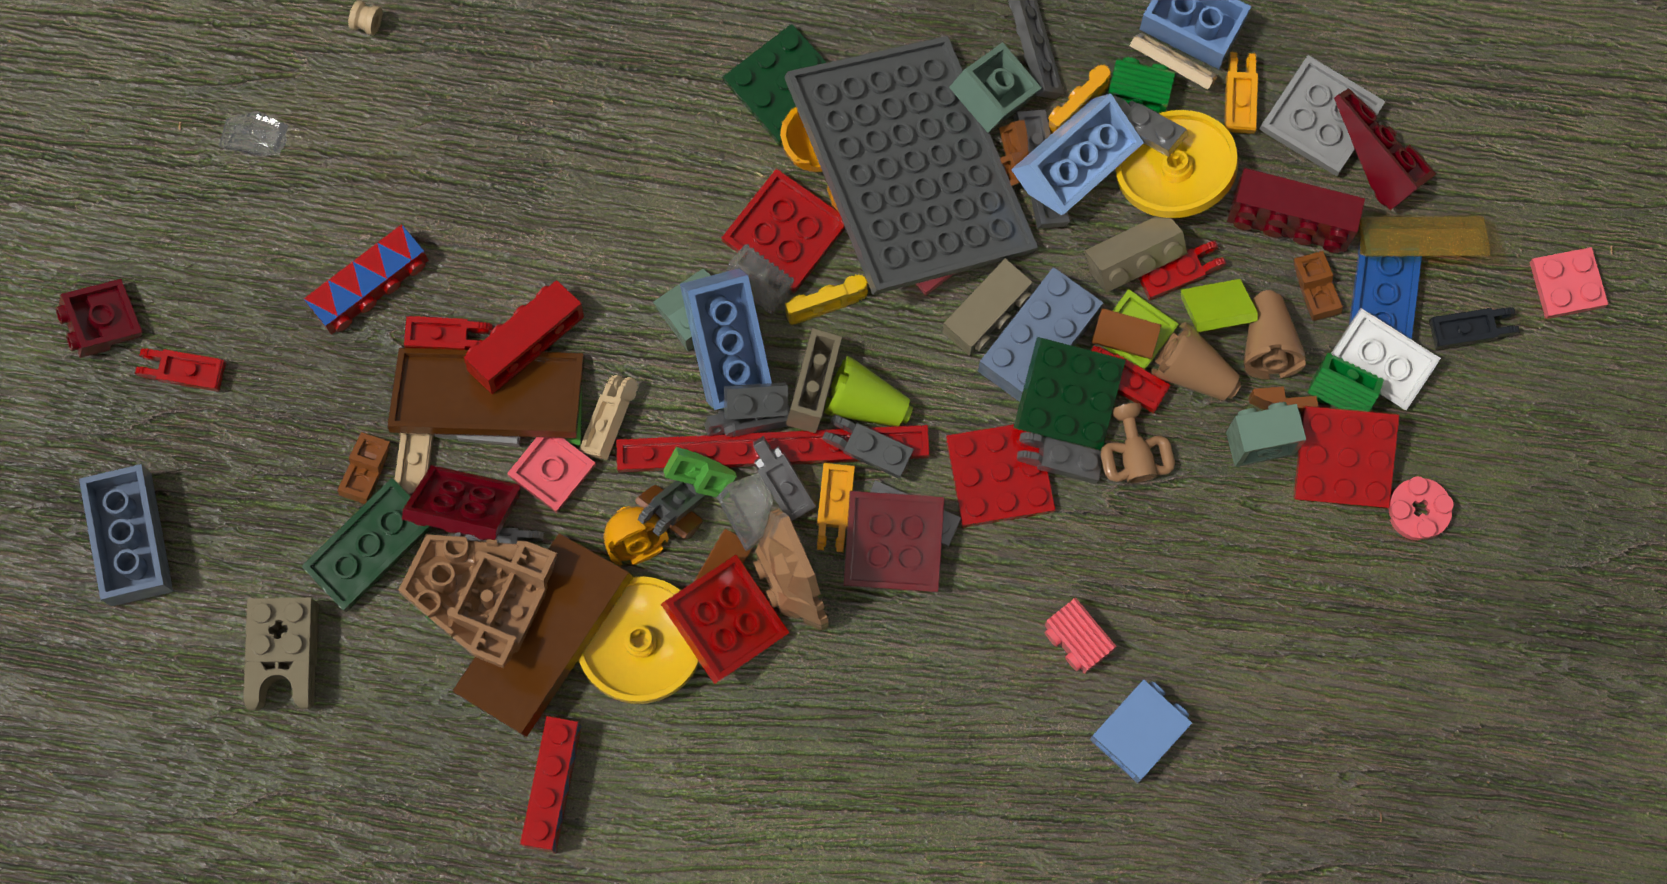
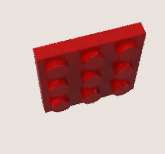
(786, 227)
(1346, 456)
(992, 481)
(724, 618)

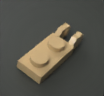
(608, 417)

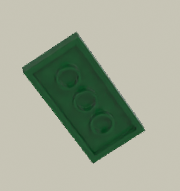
(365, 547)

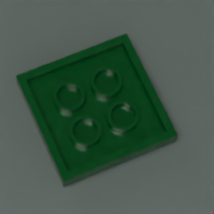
(761, 80)
(1069, 393)

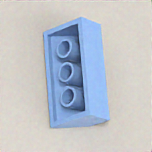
(1078, 154)

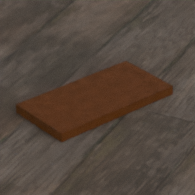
(441, 397)
(574, 608)

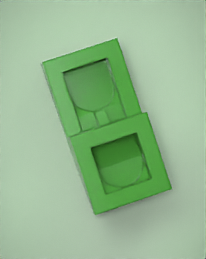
(704, 473)

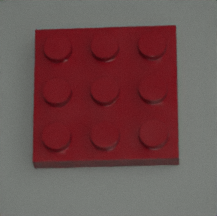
(461, 503)
(894, 541)

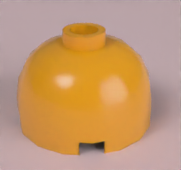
(630, 539)

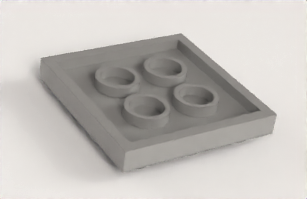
(1309, 117)

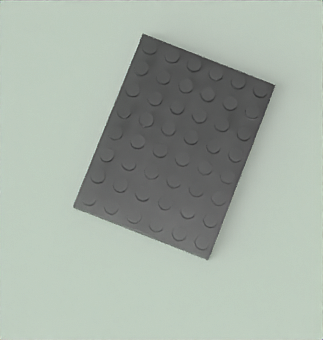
(909, 165)

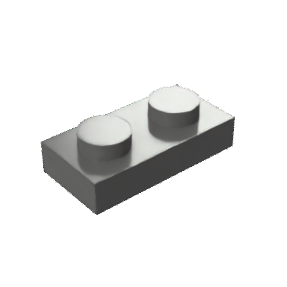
(755, 400)

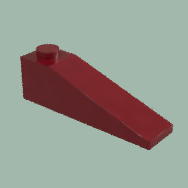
(1389, 166)

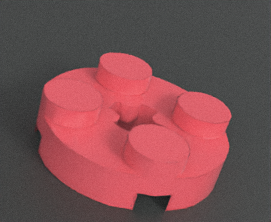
(1437, 504)

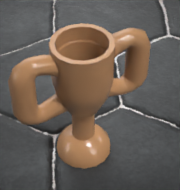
(1136, 452)

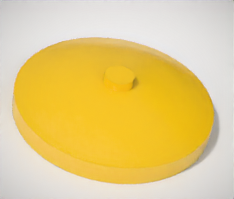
(1189, 178)
(638, 648)

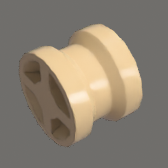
(365, 17)

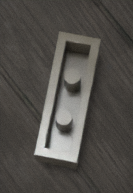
(1135, 252)
(988, 308)
(813, 380)

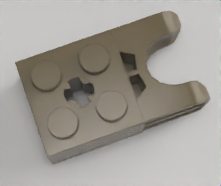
(286, 658)

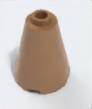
(1272, 340)
(1196, 365)

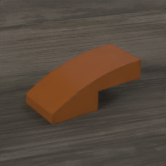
(1015, 145)
(1317, 286)
(1267, 396)
(364, 468)

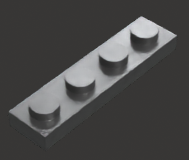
(1036, 47)
(1037, 132)

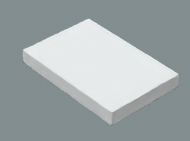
(1388, 355)

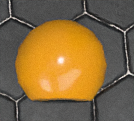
(797, 143)

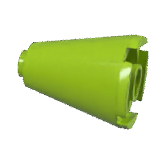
(866, 397)

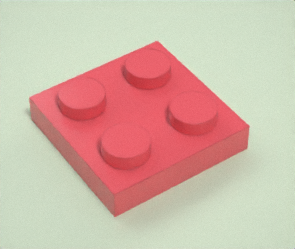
(1568, 283)
(551, 470)

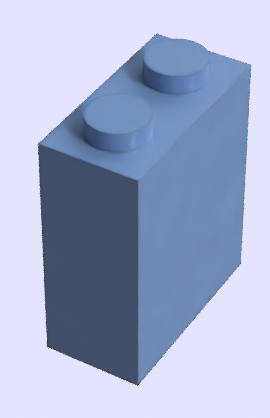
(1141, 730)

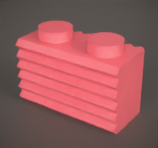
(1078, 636)

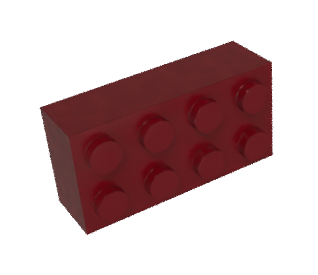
(1295, 210)

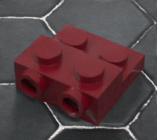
(98, 317)

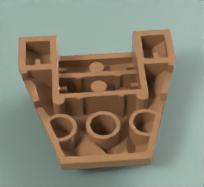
(789, 572)
(480, 591)

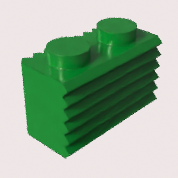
(1142, 83)
(1344, 385)

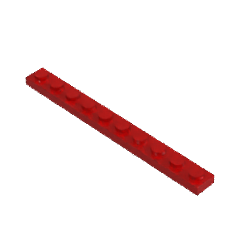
(738, 451)

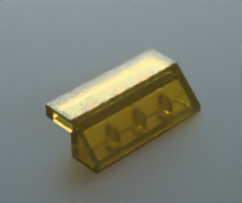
(1423, 235)

